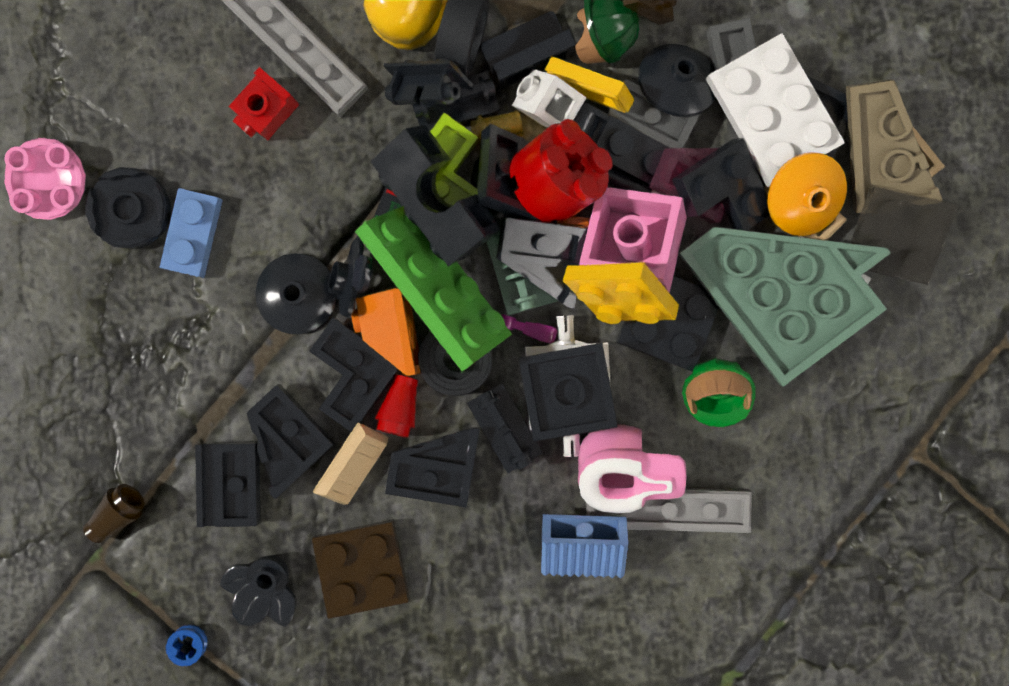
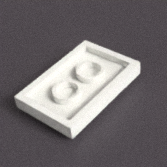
(773, 107)

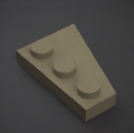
(884, 143)

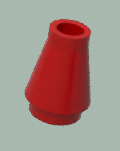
(399, 407)

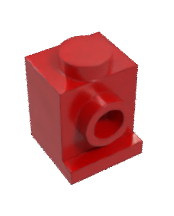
(276, 109)

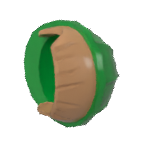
(719, 393)

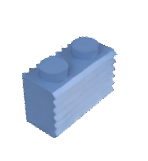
(584, 545)

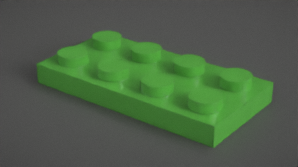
(439, 294)

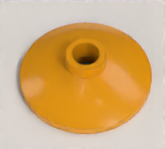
(794, 187)

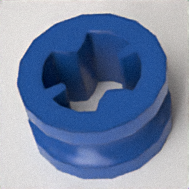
(174, 647)

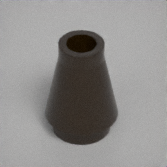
(114, 512)

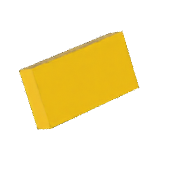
(592, 85)

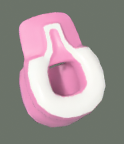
(620, 476)

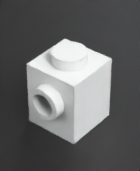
(547, 98)

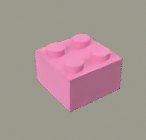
(636, 229)

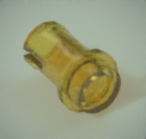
(509, 122)

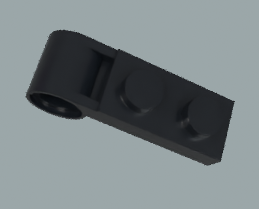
(629, 149)

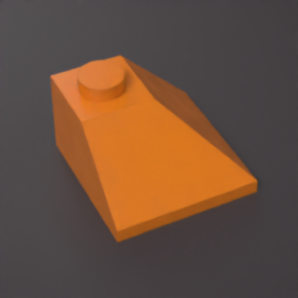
(389, 328)

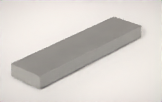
(301, 51)
(694, 511)

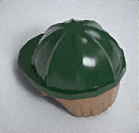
(608, 31)

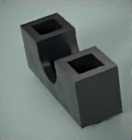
(410, 171)

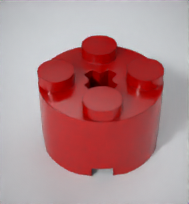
(560, 172)

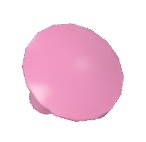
(44, 178)

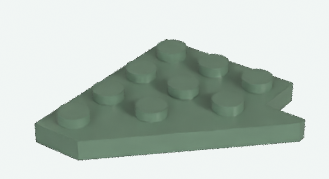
(787, 292)

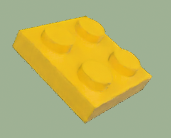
(621, 292)

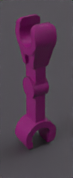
(534, 330)

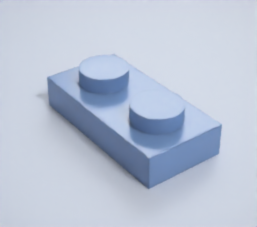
(191, 233)

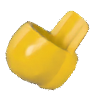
(405, 22)

